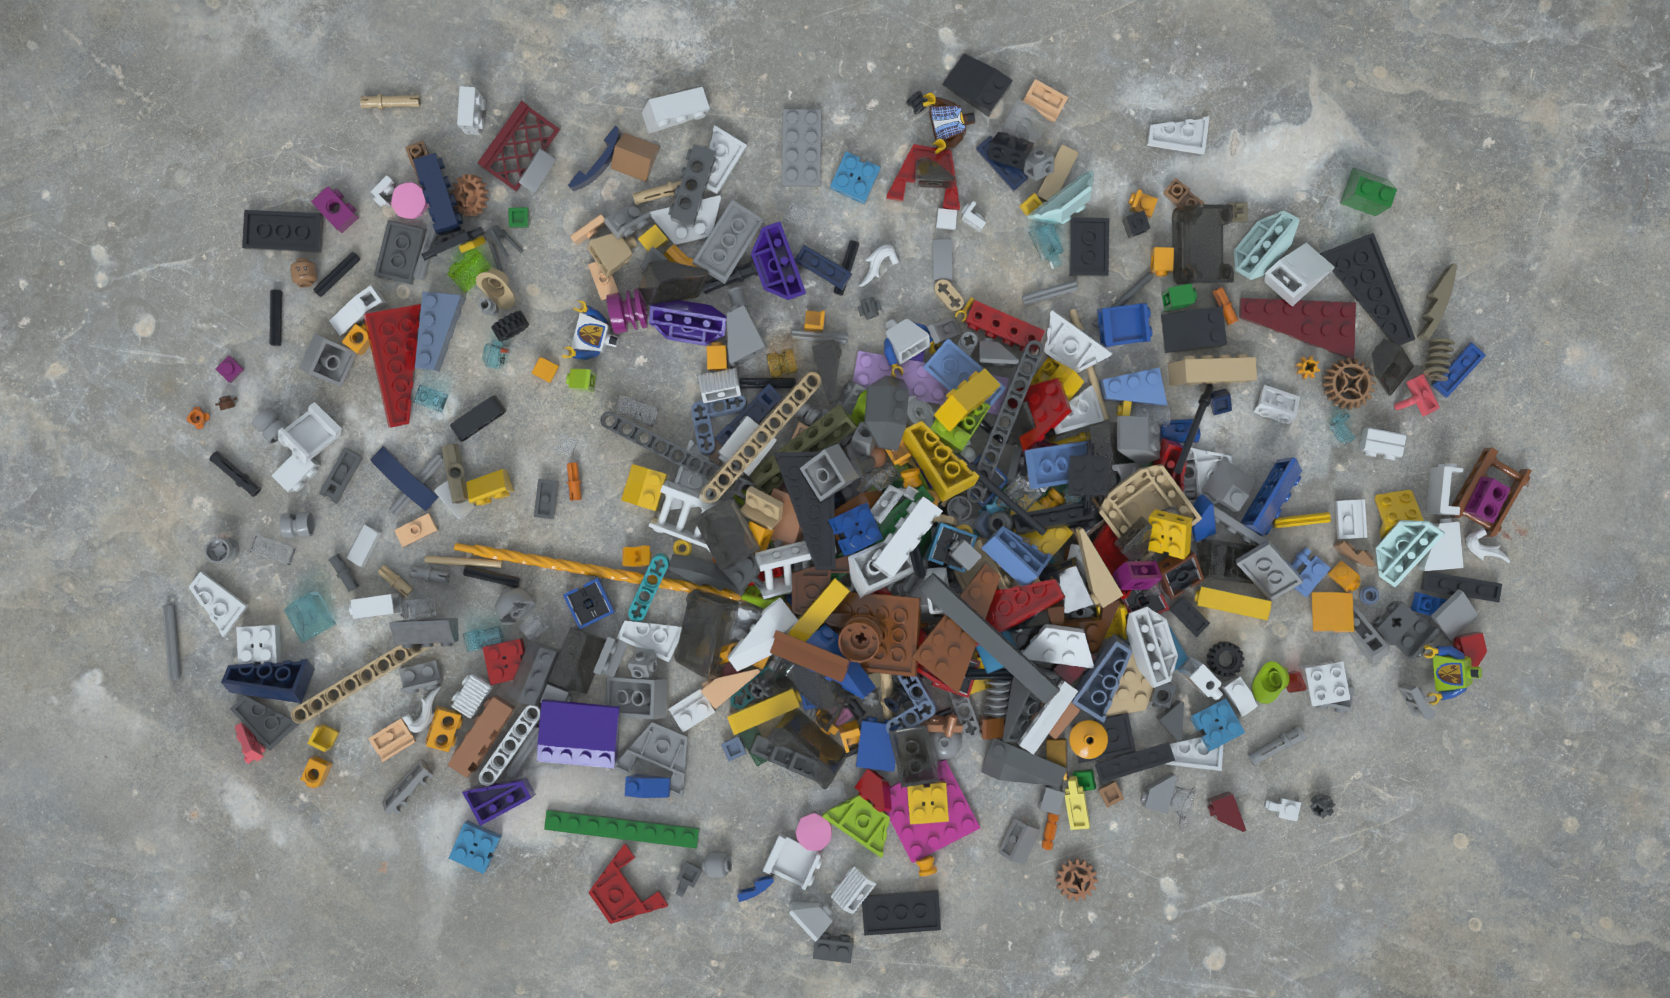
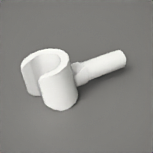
(909, 492)

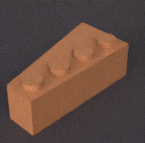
(482, 736)

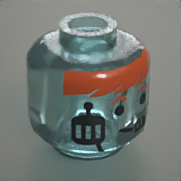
(495, 354)

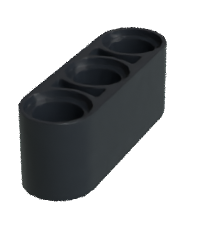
(478, 418)

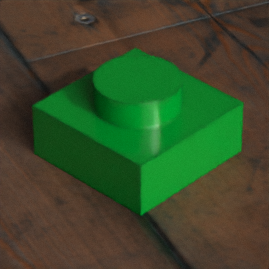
(518, 217)
(1085, 779)

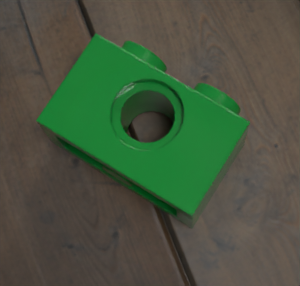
(1178, 297)

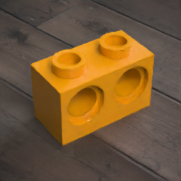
(438, 728)

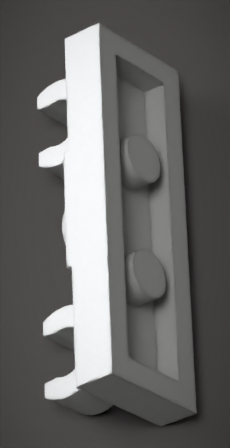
(406, 787)

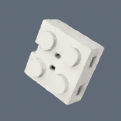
(470, 110)
(259, 644)

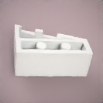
(675, 109)

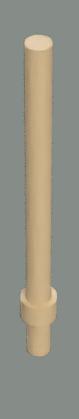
(1090, 370)

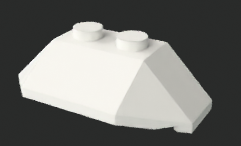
(1152, 645)

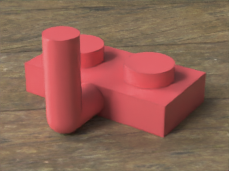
(1421, 395)
(250, 746)

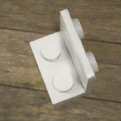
(1326, 682)

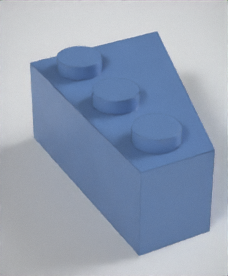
(1137, 387)
(1015, 556)

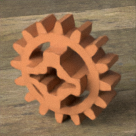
(470, 195)
(1083, 876)

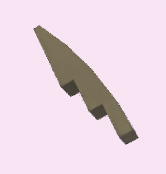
(1440, 298)

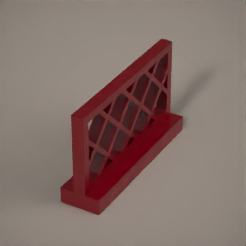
(504, 136)

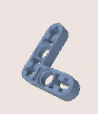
(709, 412)
(919, 702)

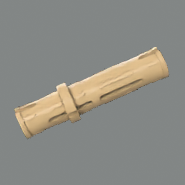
(389, 101)
(657, 192)
(887, 690)

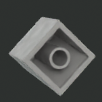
(743, 337)

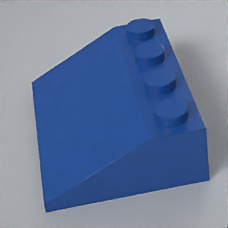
(1272, 495)

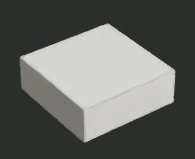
(946, 219)

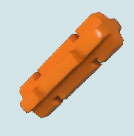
(1050, 831)

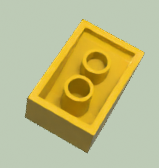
(1051, 540)

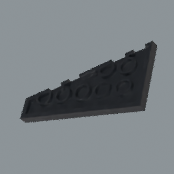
(1367, 278)
(810, 512)

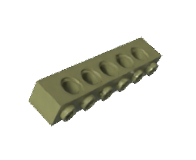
(821, 434)

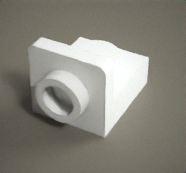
(382, 189)
(974, 220)

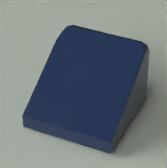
(1221, 402)

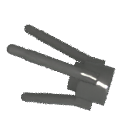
(496, 237)

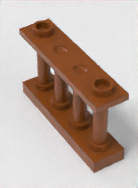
(1486, 460)

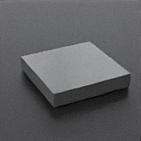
(1454, 615)

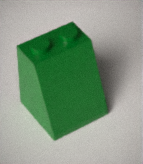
(1368, 192)

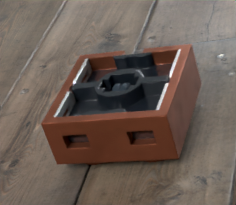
(1179, 574)

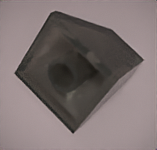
(931, 175)
(1390, 365)
(1023, 424)
(1135, 540)

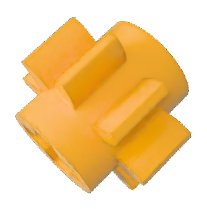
(1313, 367)

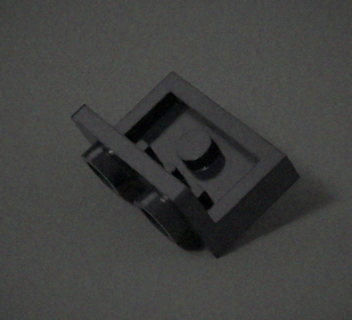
(1010, 150)

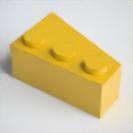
(966, 398)

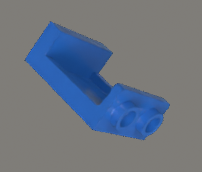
(1124, 324)
(875, 745)

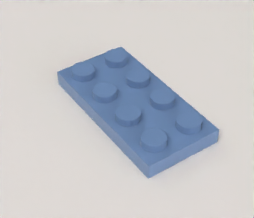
(953, 365)
(1051, 464)

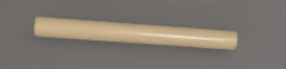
(463, 561)

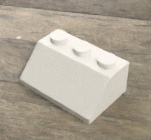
(867, 577)

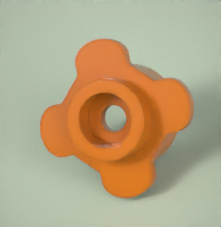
(192, 417)

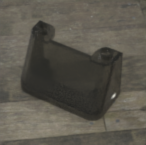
(1199, 244)
(704, 632)
(824, 694)
(813, 741)

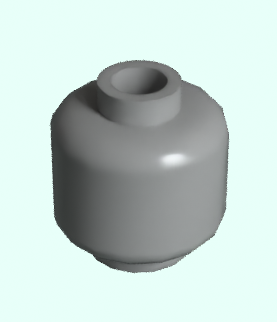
(717, 864)

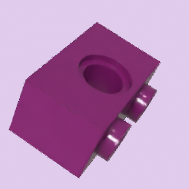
(325, 203)
(1137, 575)

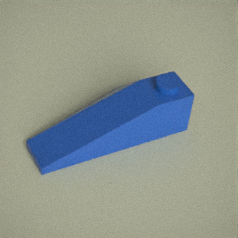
(856, 679)

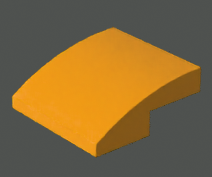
(1332, 611)

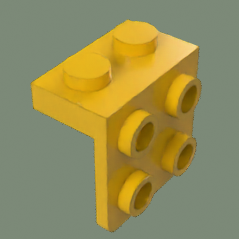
(1396, 507)

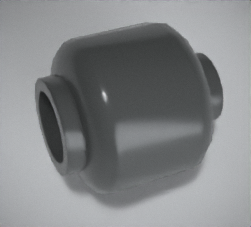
(1001, 519)

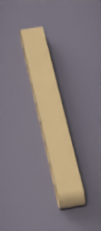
(752, 441)
(360, 680)

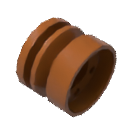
(858, 648)

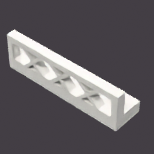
(1047, 718)

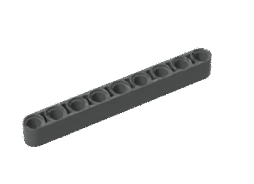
(1011, 414)
(669, 452)
(989, 638)

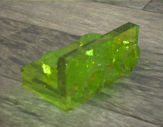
(466, 271)

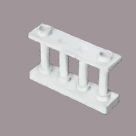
(689, 497)
(779, 557)

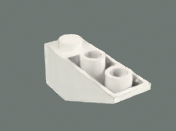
(352, 313)

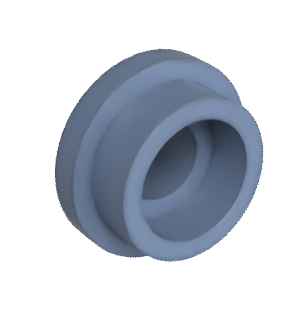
(1374, 595)

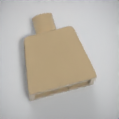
(611, 252)

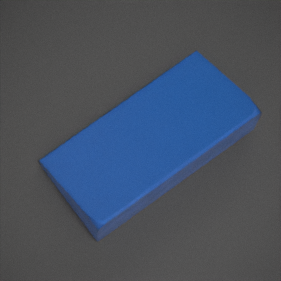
(1178, 431)

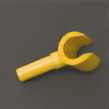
(965, 309)

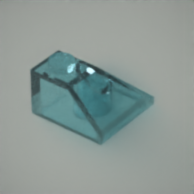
(309, 616)

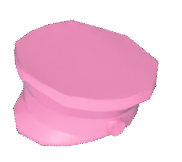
(409, 201)
(814, 832)

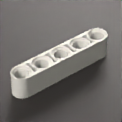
(506, 752)

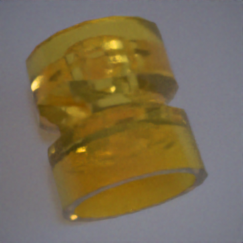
(781, 363)

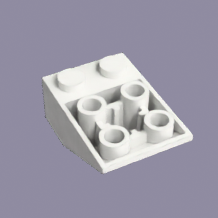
(1297, 273)

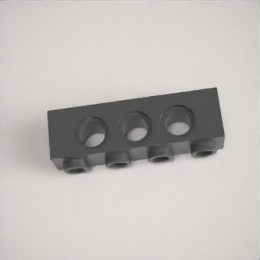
(688, 215)

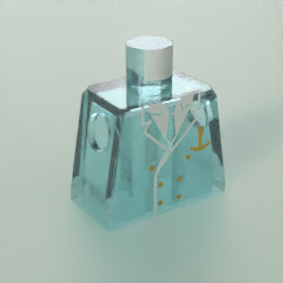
(1046, 236)

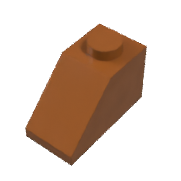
(991, 727)

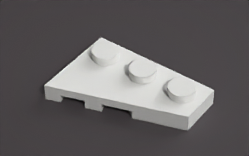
(219, 602)

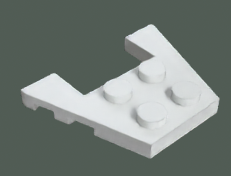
(1206, 463)

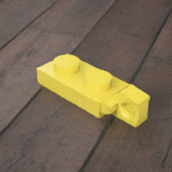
(1076, 805)

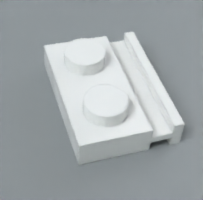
(1351, 519)
(691, 710)

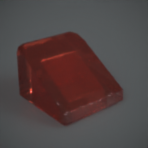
(1296, 682)

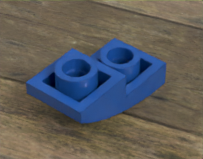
(1426, 604)

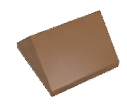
(634, 157)

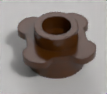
(226, 402)

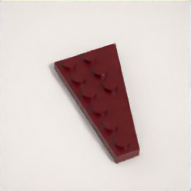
(1312, 322)

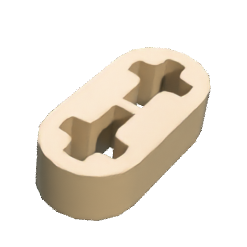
(951, 292)

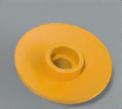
(1081, 732)

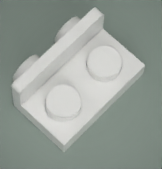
(1277, 405)

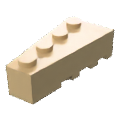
(1212, 370)

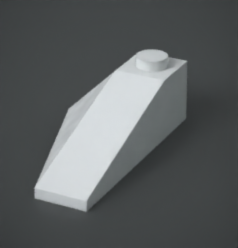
(760, 638)

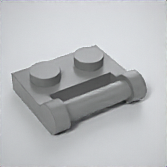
(1415, 701)

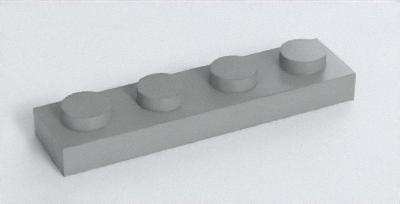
(1234, 527)

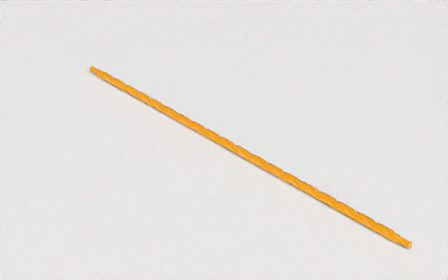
(595, 570)

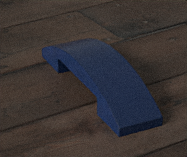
(580, 179)
(755, 410)
(404, 479)

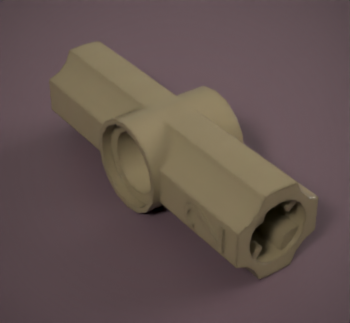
(456, 484)

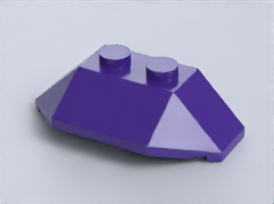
(776, 263)
(688, 322)

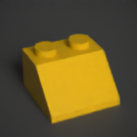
(644, 487)

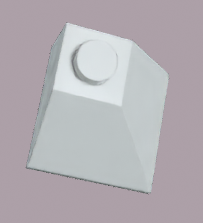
(811, 917)

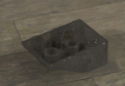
(1219, 558)

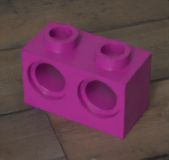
(1487, 499)

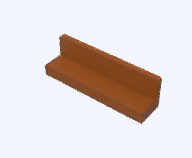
(810, 656)

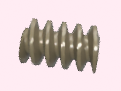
(1437, 359)

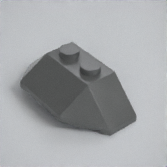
(887, 411)

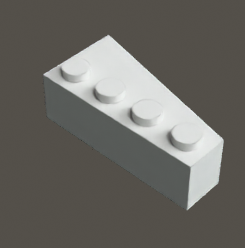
(905, 537)

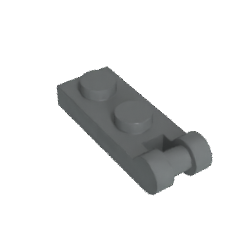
(341, 474)

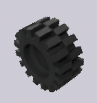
(510, 326)
(1213, 659)

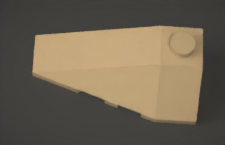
(1099, 579)

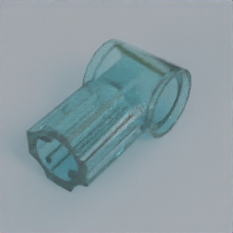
(477, 639)

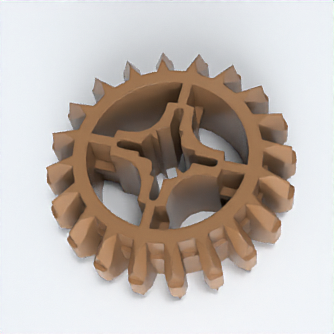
(1362, 374)

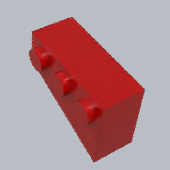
(1168, 458)

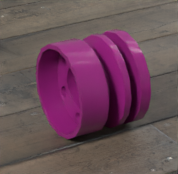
(627, 311)

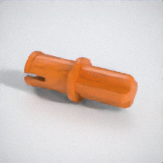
(1222, 300)
(573, 481)

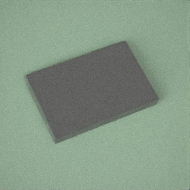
(400, 252)

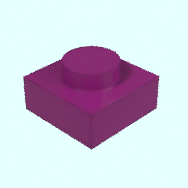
(230, 369)

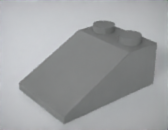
(638, 696)

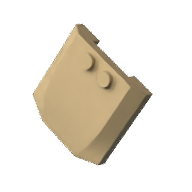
(1139, 496)

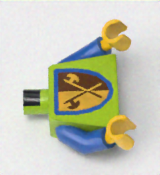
(1451, 672)

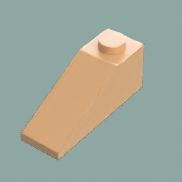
(723, 687)

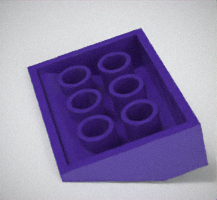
(578, 734)

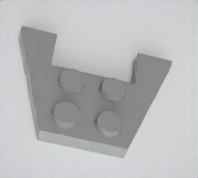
(661, 747)

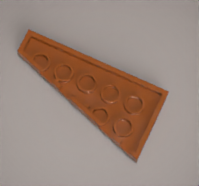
(948, 647)

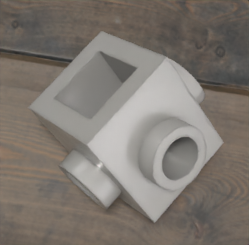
(1039, 164)
(643, 663)

